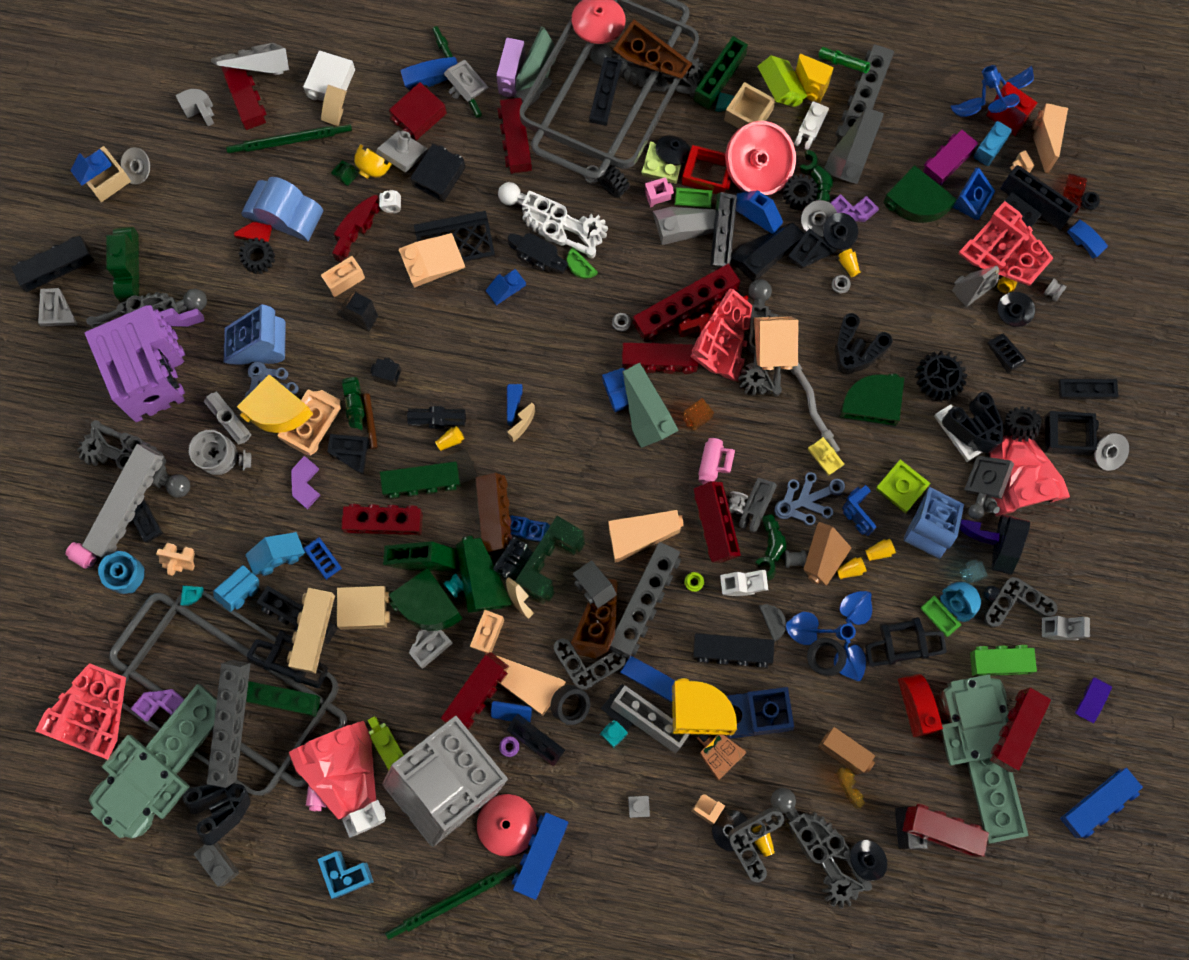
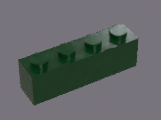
(720, 72)
(420, 479)
(282, 699)

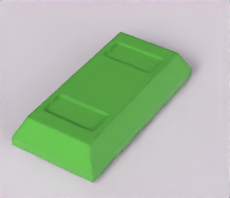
(693, 197)
(940, 616)

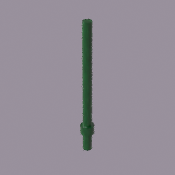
(443, 44)

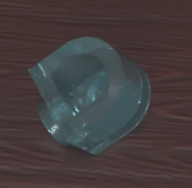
(973, 572)

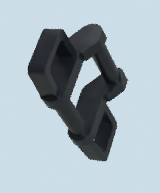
(921, 639)
(269, 664)

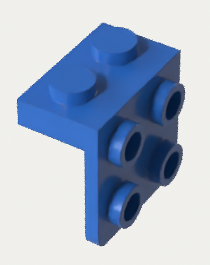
(853, 511)

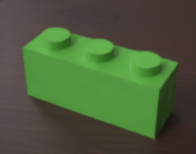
(1003, 661)

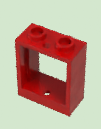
(710, 156)

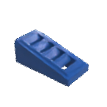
(514, 395)
(312, 545)

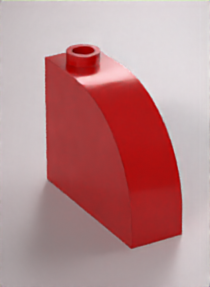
(920, 705)

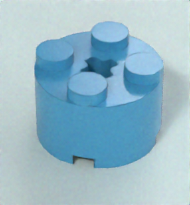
(127, 581)

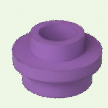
(502, 746)

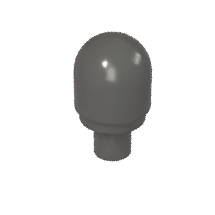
(990, 505)

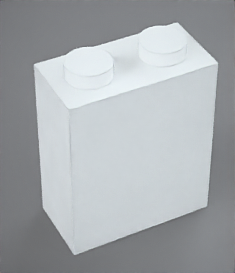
(328, 71)

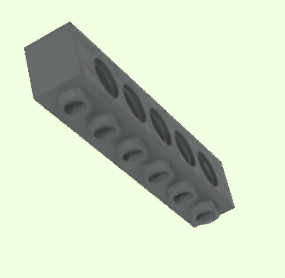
(881, 58)
(662, 554)
(228, 723)

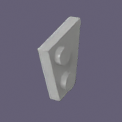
(54, 309)
(429, 646)

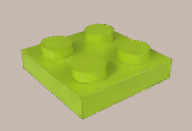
(902, 486)

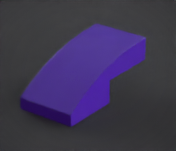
(973, 530)
(1093, 699)

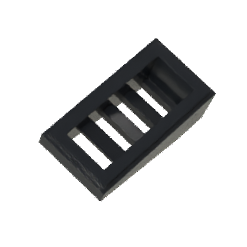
(1005, 361)

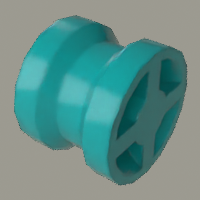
(454, 586)

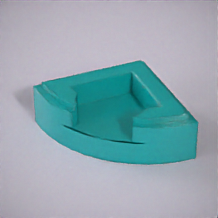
(723, 101)
(190, 595)

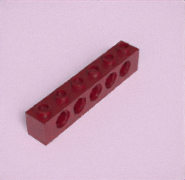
(723, 276)

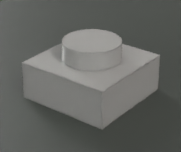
(639, 806)

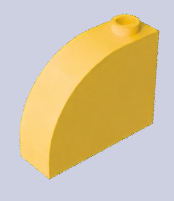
(274, 407)
(701, 709)

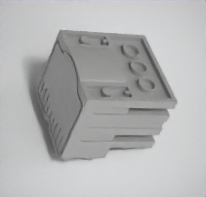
(443, 781)

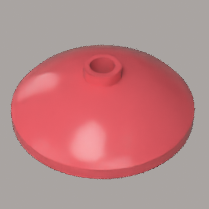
(595, 26)
(522, 825)

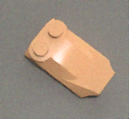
(309, 434)

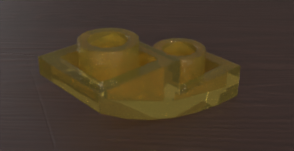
(846, 781)

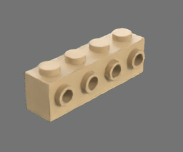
(311, 630)

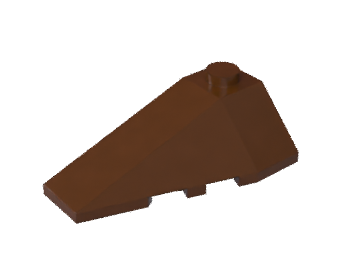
(646, 49)
(596, 628)

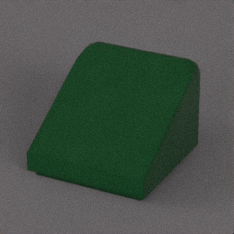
(345, 172)

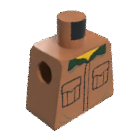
(720, 754)

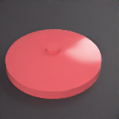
(760, 157)

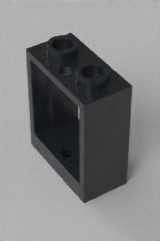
(1051, 432)

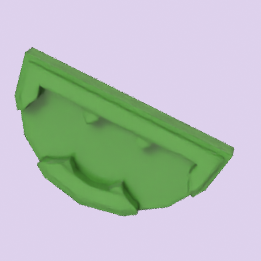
(579, 266)

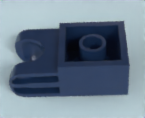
(754, 716)

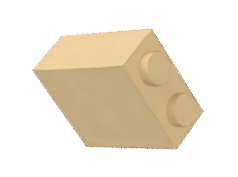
(362, 607)

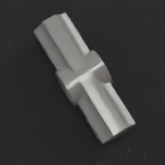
(221, 410)

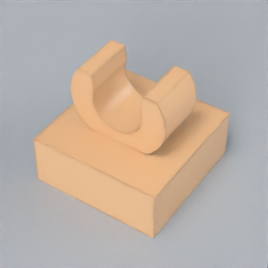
(1023, 161)

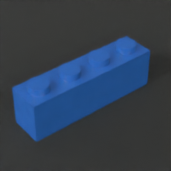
(1101, 802)
(541, 855)

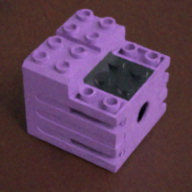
(139, 361)

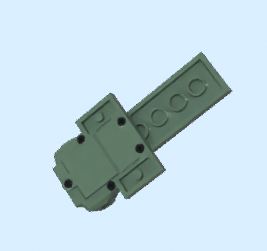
(976, 715)
(146, 778)

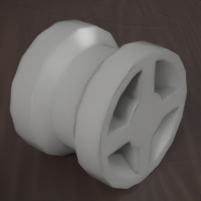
(1054, 290)

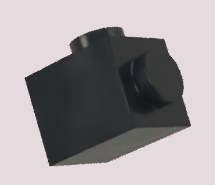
(386, 371)

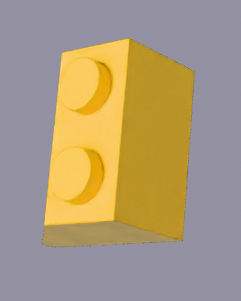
(813, 77)

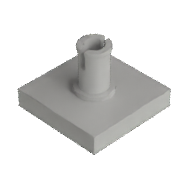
(465, 81)
(402, 150)

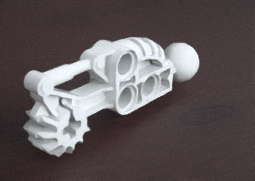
(545, 219)

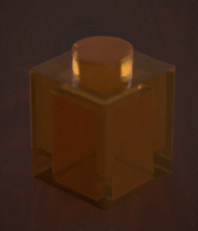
(698, 414)

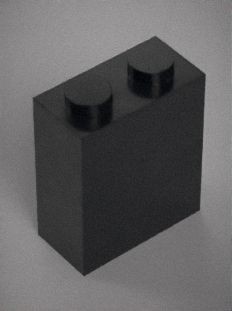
(438, 172)

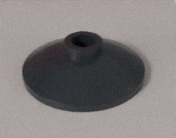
(672, 150)
(847, 227)
(1021, 303)
(727, 819)
(873, 855)

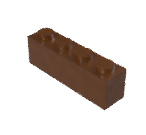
(494, 512)

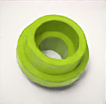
(694, 575)

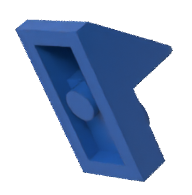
(88, 168)
(505, 286)

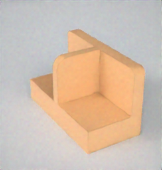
(343, 276)
(487, 632)
(708, 809)

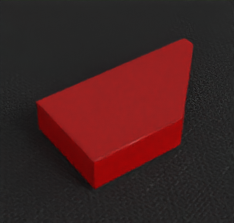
(253, 231)

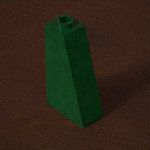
(480, 582)

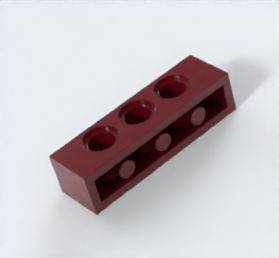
(411, 526)

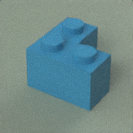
(274, 552)
(339, 878)

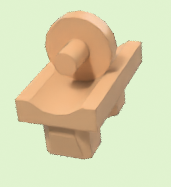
(175, 561)

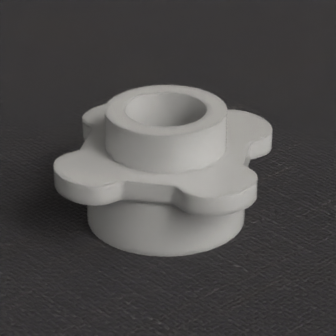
(245, 460)

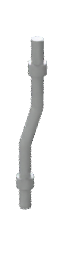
(827, 434)

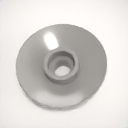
(136, 165)
(808, 215)
(1117, 454)

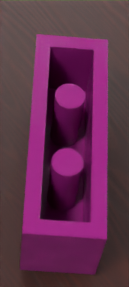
(950, 157)

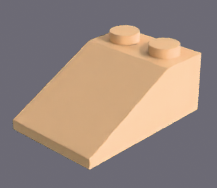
(1049, 133)
(431, 259)

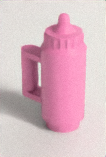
(711, 460)

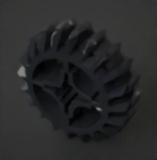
(943, 389)

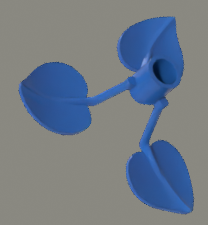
(992, 79)
(856, 608)

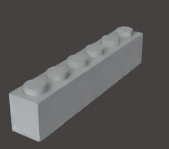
(123, 501)

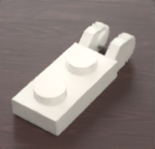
(812, 124)

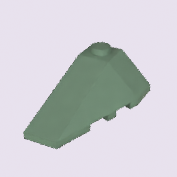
(647, 411)

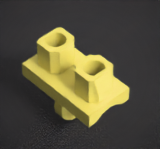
(826, 456)

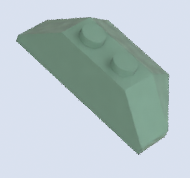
(535, 60)

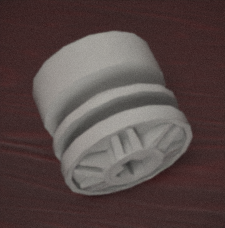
(205, 445)

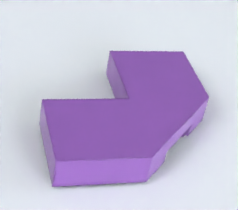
(860, 212)
(184, 319)
(301, 474)
(151, 701)

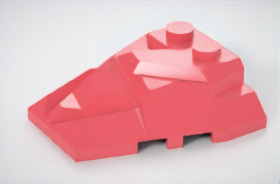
(1009, 245)
(722, 338)
(1032, 477)
(87, 712)
(339, 768)

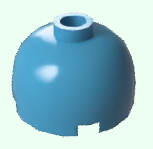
(961, 600)

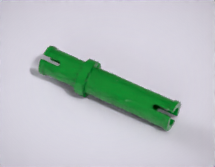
(838, 57)

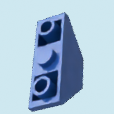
(759, 209)

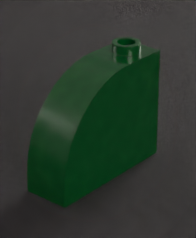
(919, 198)
(874, 400)
(421, 556)
(425, 603)

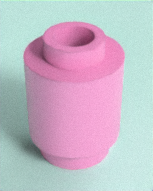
(80, 555)
(314, 801)

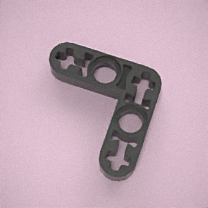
(1018, 595)
(581, 670)
(748, 837)

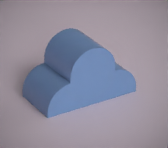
(283, 207)
(255, 338)
(935, 523)

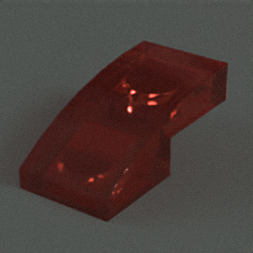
(1074, 189)

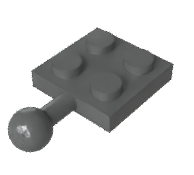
(988, 479)

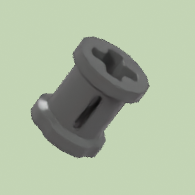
(795, 558)

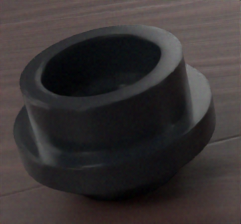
(1090, 196)

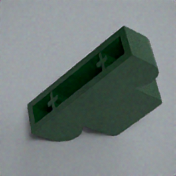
(123, 262)

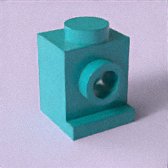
(614, 733)

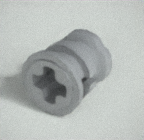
(737, 502)

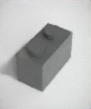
(594, 584)
(216, 864)

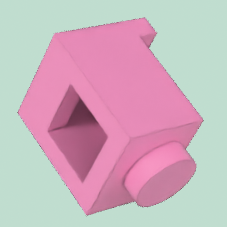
(658, 186)

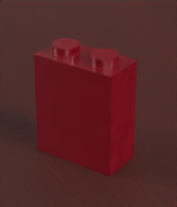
(417, 111)

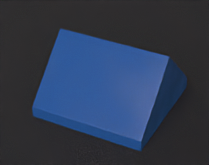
(975, 195)

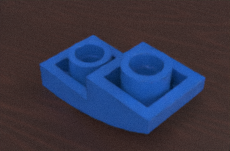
(1089, 238)
(528, 529)

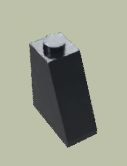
(358, 311)

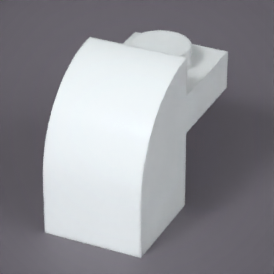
(744, 583)
(364, 819)

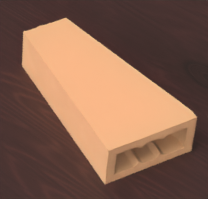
(641, 532)
(531, 685)

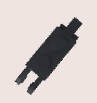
(537, 252)

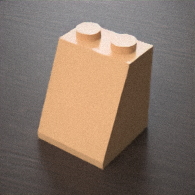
(776, 342)

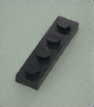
(605, 91)
(723, 229)

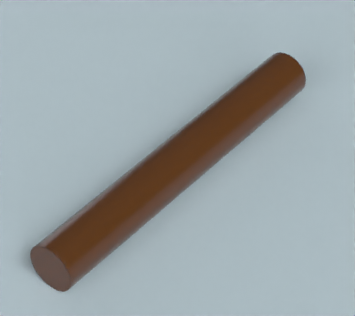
(370, 421)

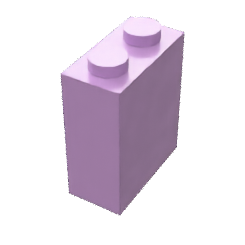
(510, 66)

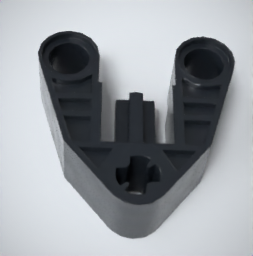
(852, 356)
(982, 431)
(1011, 542)
(225, 804)

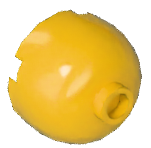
(370, 163)

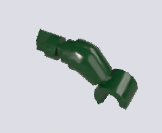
(820, 175)
(353, 402)
(775, 548)

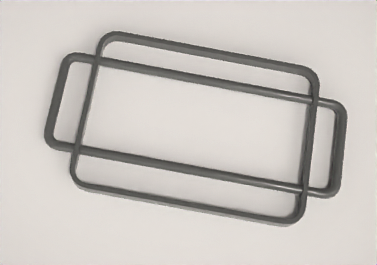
(607, 158)
(129, 672)

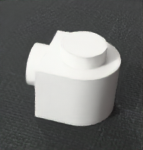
(390, 201)

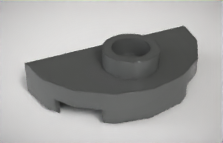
(774, 620)

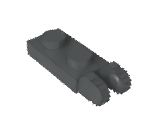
(757, 503)

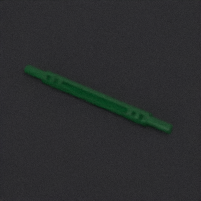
(318, 133)
(451, 902)

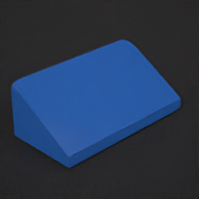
(508, 711)

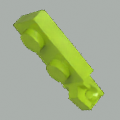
(384, 742)

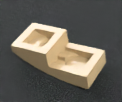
(332, 105)
(525, 418)
(518, 597)

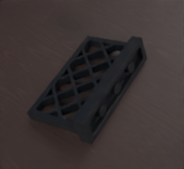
(458, 223)

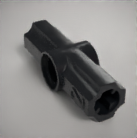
(436, 417)

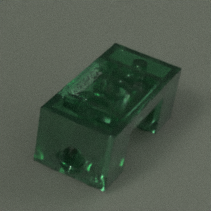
(561, 534)

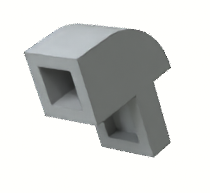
(196, 101)
(1065, 628)

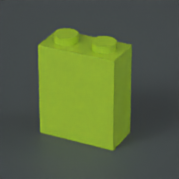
(782, 81)

